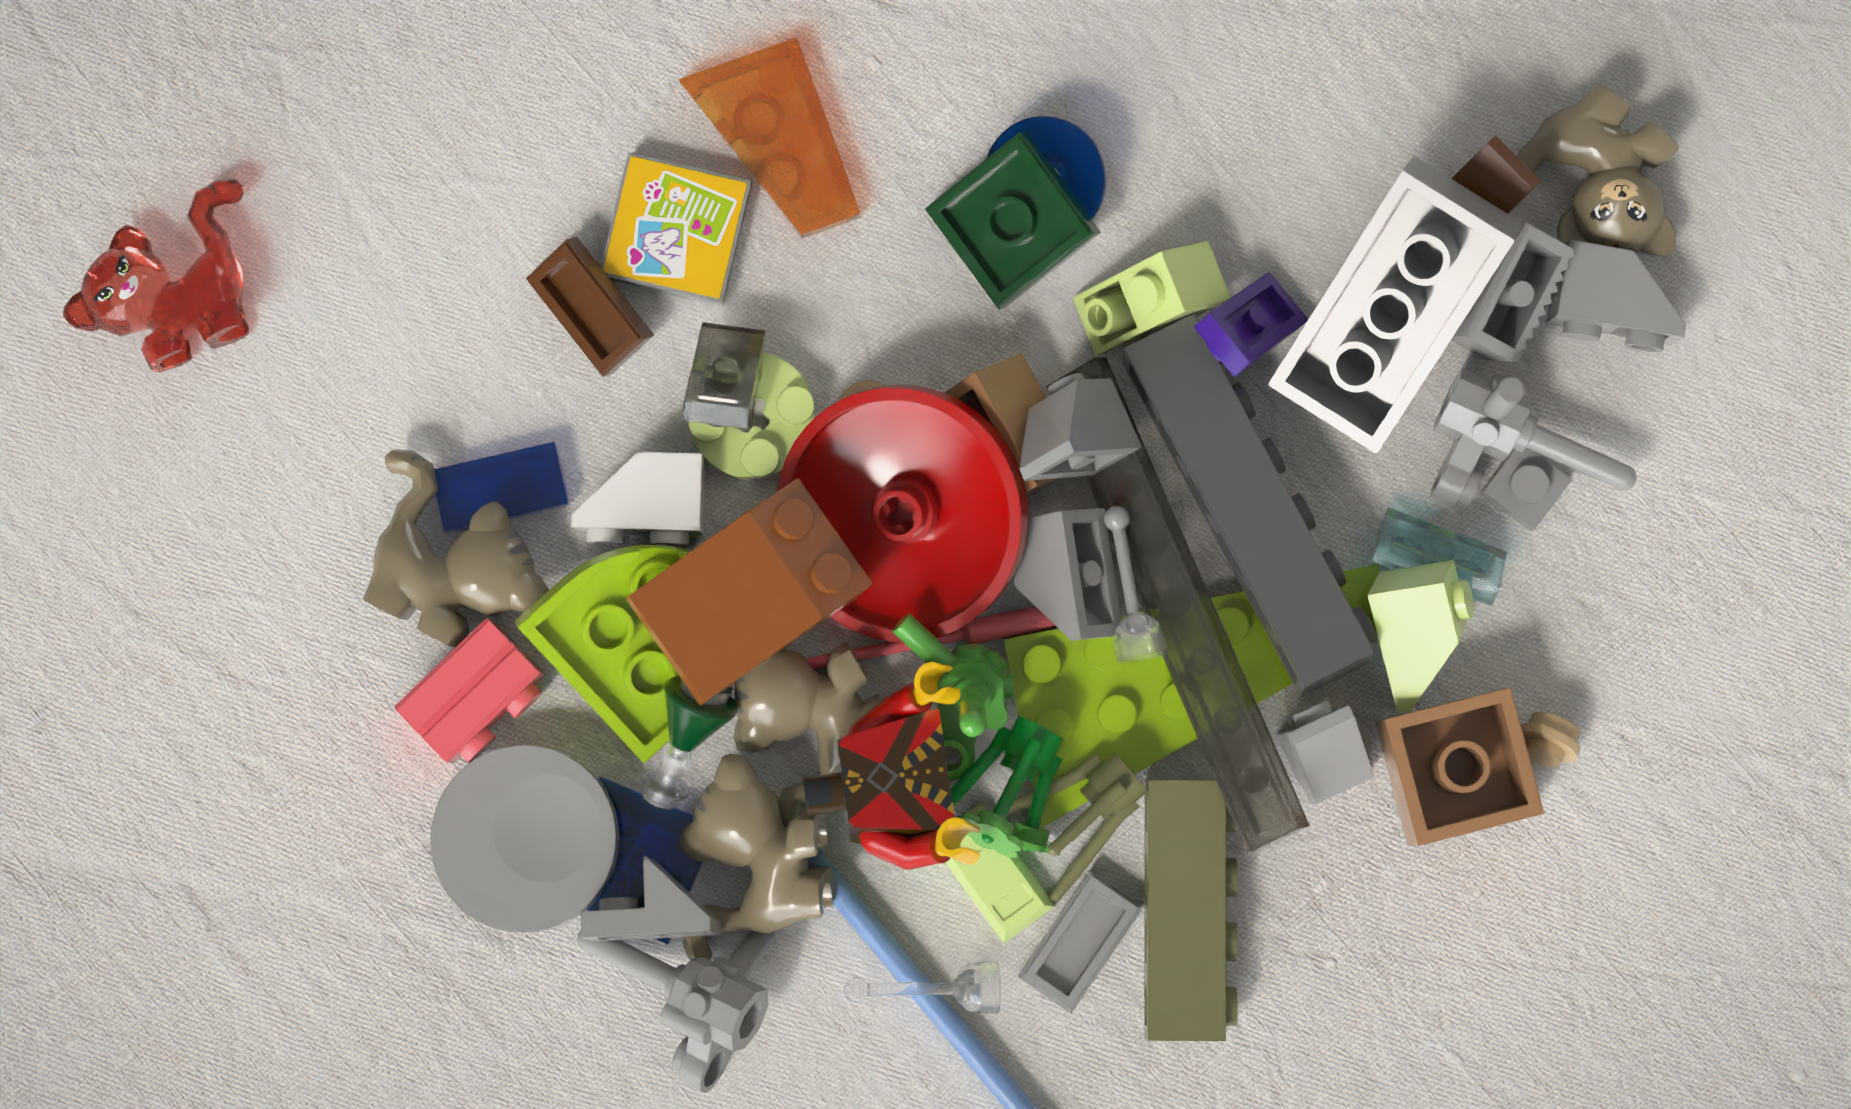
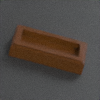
(589, 306)

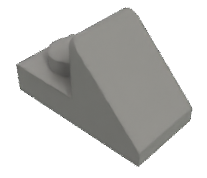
(667, 913)

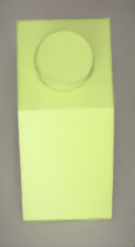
(1418, 624)

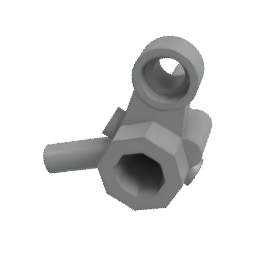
(1494, 420)
(704, 1001)

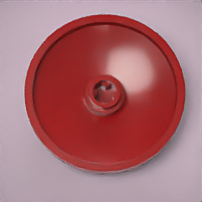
(919, 501)

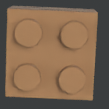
(1459, 767)

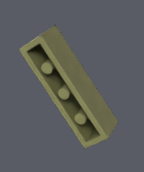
(1187, 912)

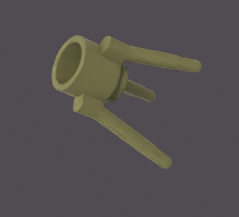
(1112, 794)

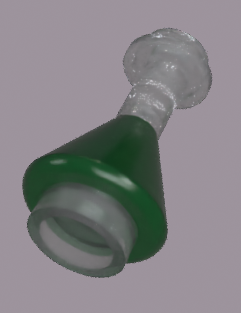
(688, 728)

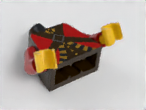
(898, 779)

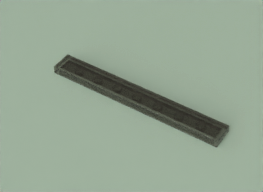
(1198, 647)

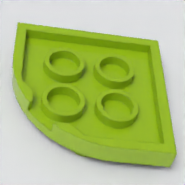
(603, 645)

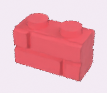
(471, 692)

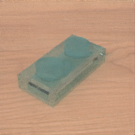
(1411, 542)

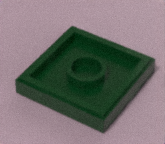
(1012, 220)

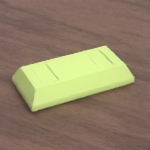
(1001, 888)

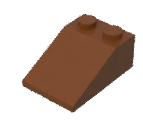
(749, 591)

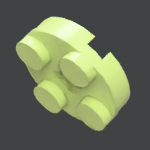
(761, 451)

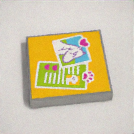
(676, 228)

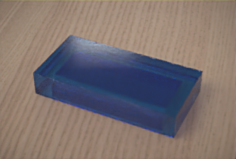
(519, 480)

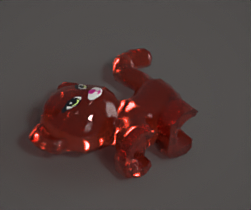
(134, 292)

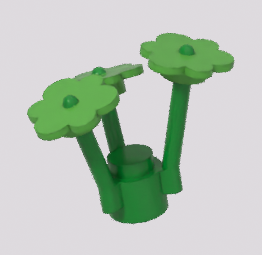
(1027, 752)

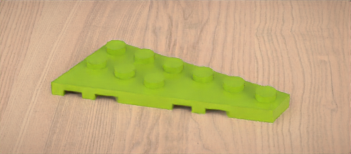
(1134, 705)

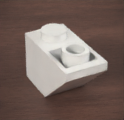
(648, 495)

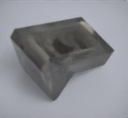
(724, 376)

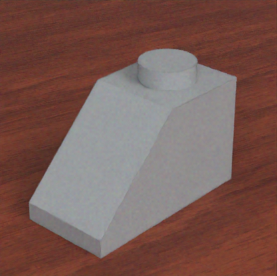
(1076, 430)
(1071, 573)

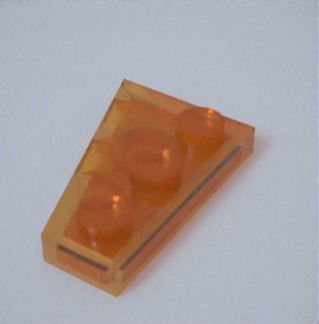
(780, 132)

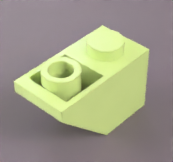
(1151, 296)

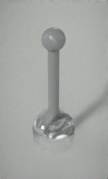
(1138, 634)

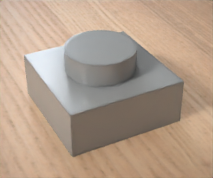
(1526, 487)

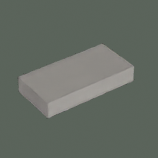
(1080, 942)

